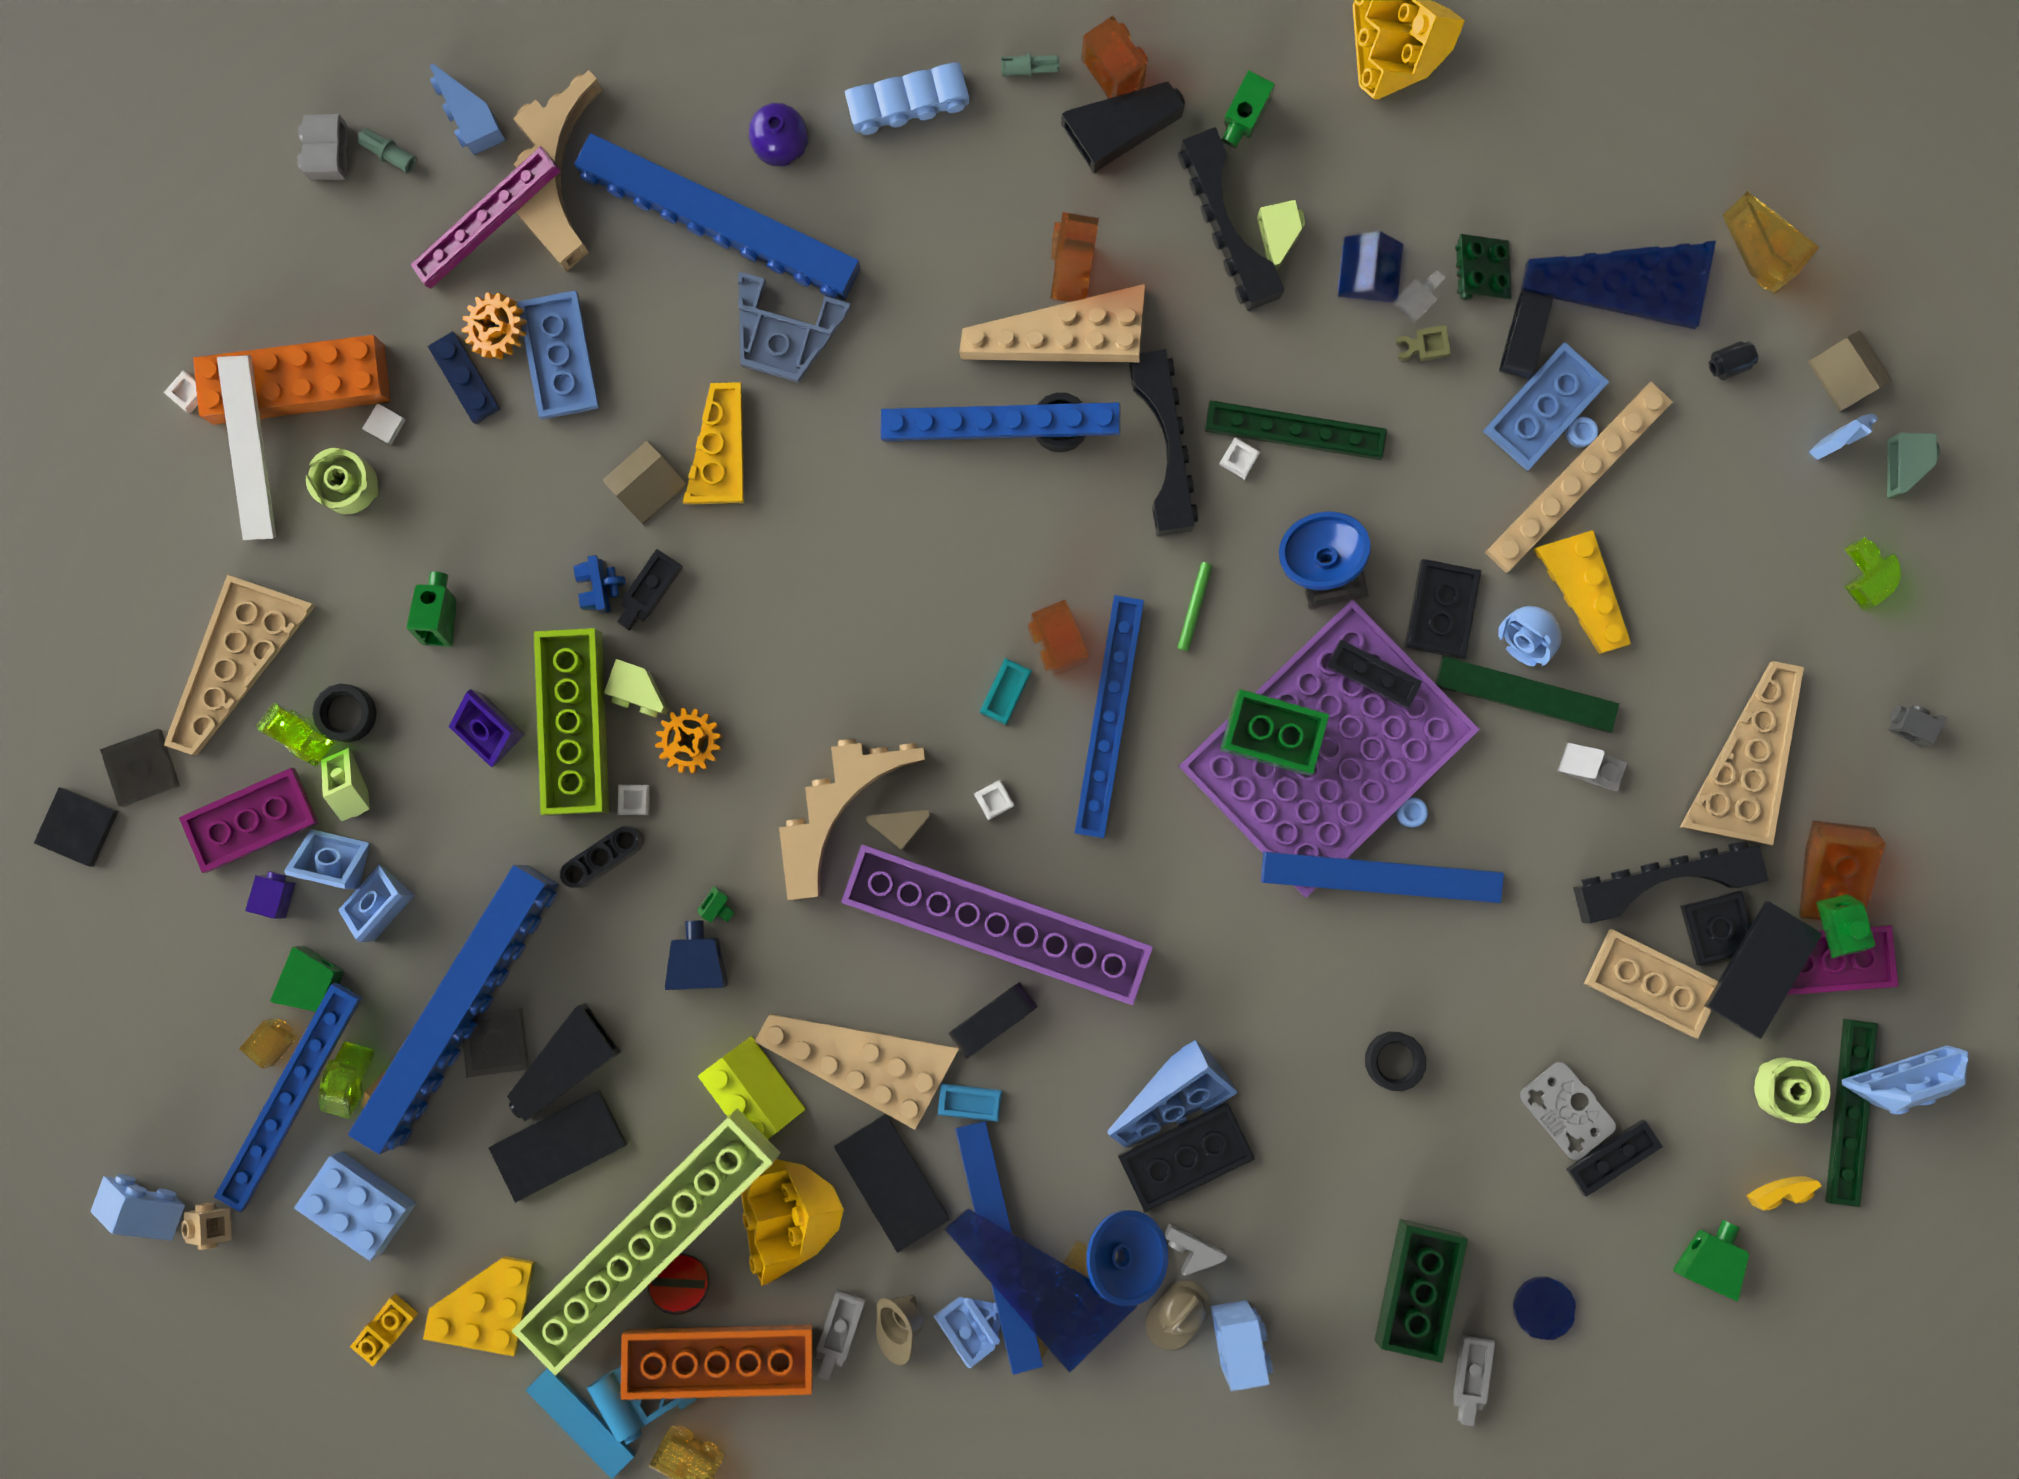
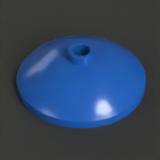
(1322, 539)
(1140, 1259)

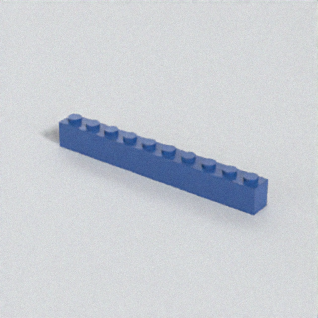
(717, 217)

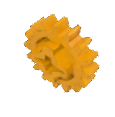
(490, 311)
(676, 748)

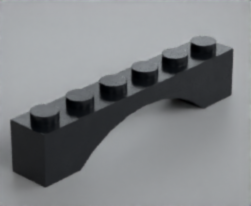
(1254, 275)
(1153, 385)
(1609, 898)

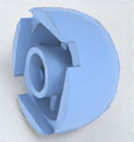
(1532, 635)

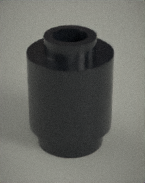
(1733, 360)

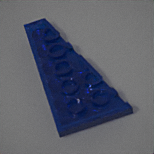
(1638, 282)
(1043, 1291)

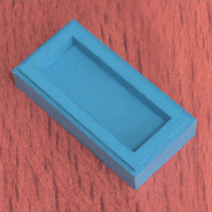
(969, 1102)

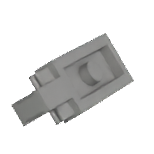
(838, 1331)
(1472, 1376)

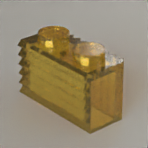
(686, 1457)

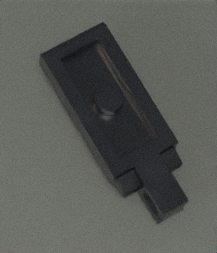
(648, 588)

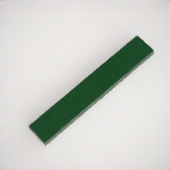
(1295, 430)
(1526, 694)
(1850, 1115)

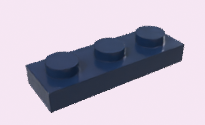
(464, 377)

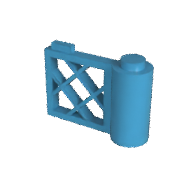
(626, 1416)

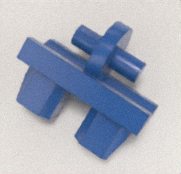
(594, 572)

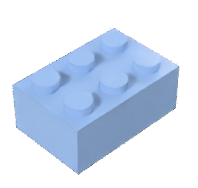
(355, 1205)
(1240, 1345)

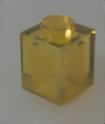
(268, 1042)

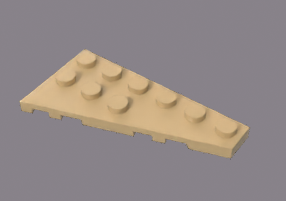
(1078, 331)
(238, 646)
(1748, 777)
(874, 1067)

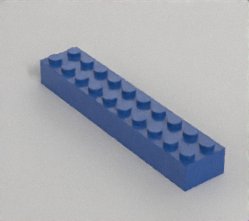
(452, 1009)

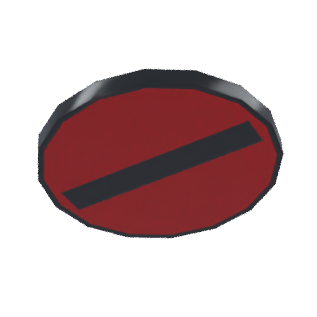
(680, 1285)

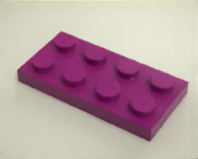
(248, 820)
(1855, 971)

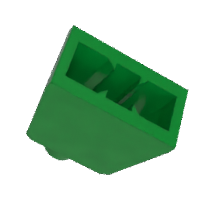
(1250, 99)
(433, 612)
(1846, 926)
(305, 979)
(1715, 1261)

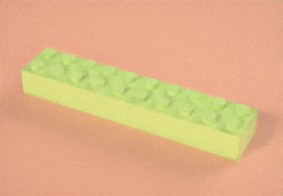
(646, 1241)

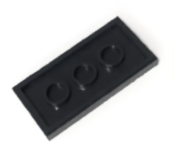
(1763, 969)
(557, 1146)
(1186, 1157)
(891, 1182)

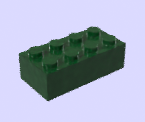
(1421, 1290)

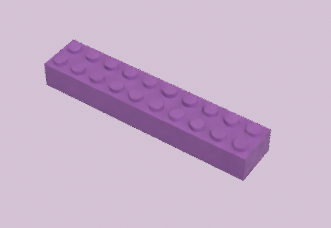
(997, 924)

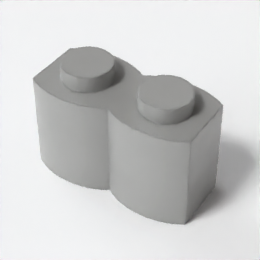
(323, 147)

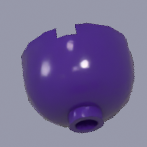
(778, 134)

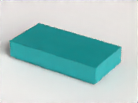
(1005, 691)

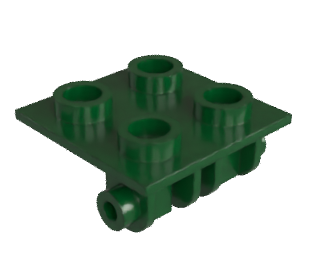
(1483, 267)

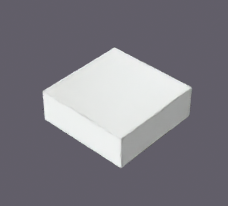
(183, 392)
(384, 424)
(1239, 458)
(633, 799)
(994, 799)

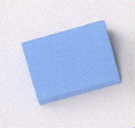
(330, 860)
(374, 905)

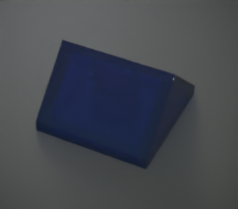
(1370, 267)

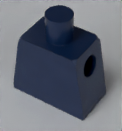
(695, 961)

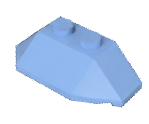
(1912, 1080)

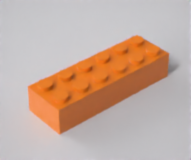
(303, 378)
(717, 1361)

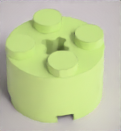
(344, 496)
(1774, 1084)

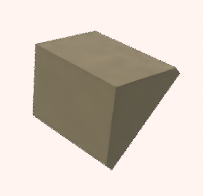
(1849, 371)
(644, 482)
(900, 827)

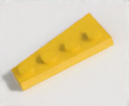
(718, 458)
(1584, 581)

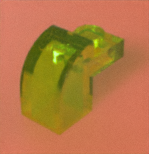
(1878, 575)
(295, 733)
(342, 1079)

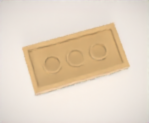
(1652, 983)

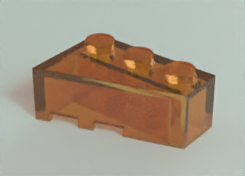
(1073, 255)

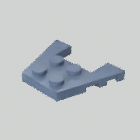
(780, 343)

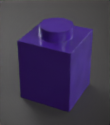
(270, 895)

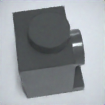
(1916, 725)

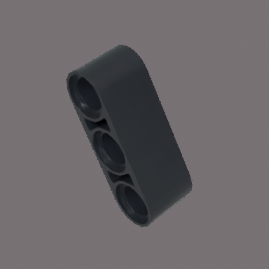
(1526, 334)
(587, 859)
(993, 1020)

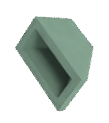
(1909, 459)

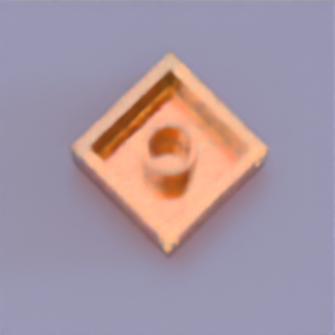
(1114, 58)
(1058, 638)

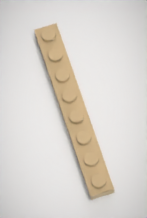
(1578, 477)

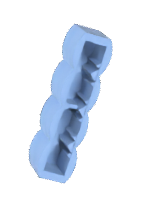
(907, 97)

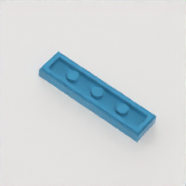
(580, 1422)

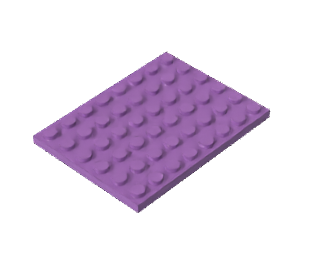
(1367, 761)

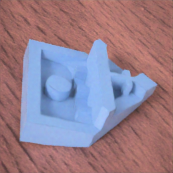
(1847, 434)
(970, 1327)

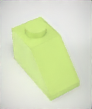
(1280, 229)
(344, 785)

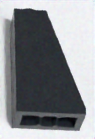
(1120, 123)
(566, 1060)

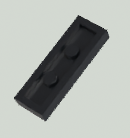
(1373, 674)
(1614, 1158)

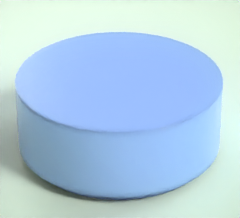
(1582, 432)
(1412, 813)

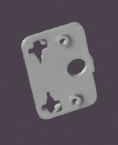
(1561, 1117)

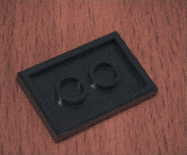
(1443, 609)

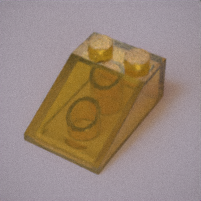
(1767, 242)

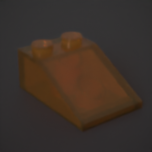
(1838, 863)

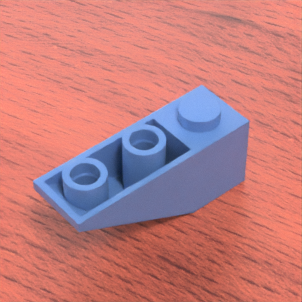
(472, 115)

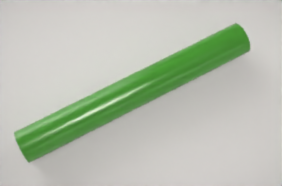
(1194, 606)

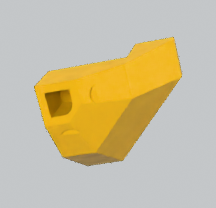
(1401, 42)
(788, 1218)

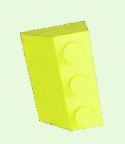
(754, 1086)

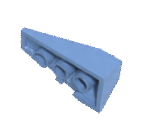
(1182, 1086)

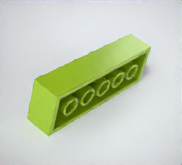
(571, 722)

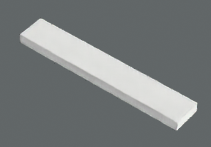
(246, 447)

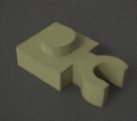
(1430, 344)

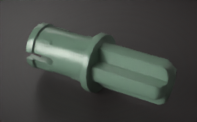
(1029, 64)
(387, 150)

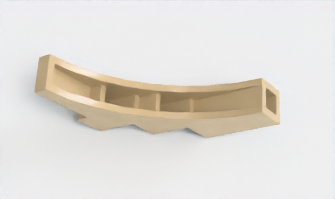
(551, 129)
(853, 771)

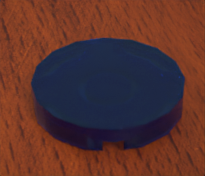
(1544, 1308)

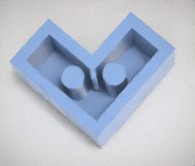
(136, 1212)

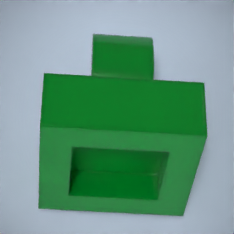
(715, 905)

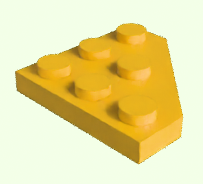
(484, 1309)

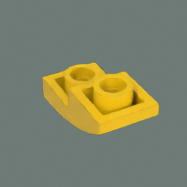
(1793, 1189)
(384, 1330)

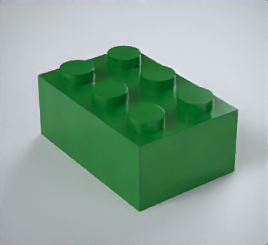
(1274, 732)

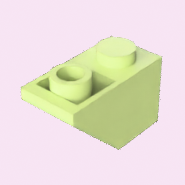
(635, 686)

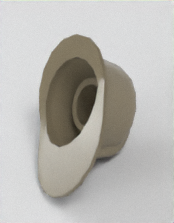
(1178, 1315)
(897, 1326)

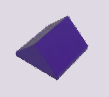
(485, 727)

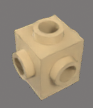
(207, 1226)

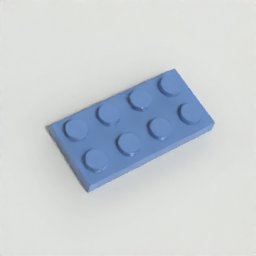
(558, 355)
(1545, 406)

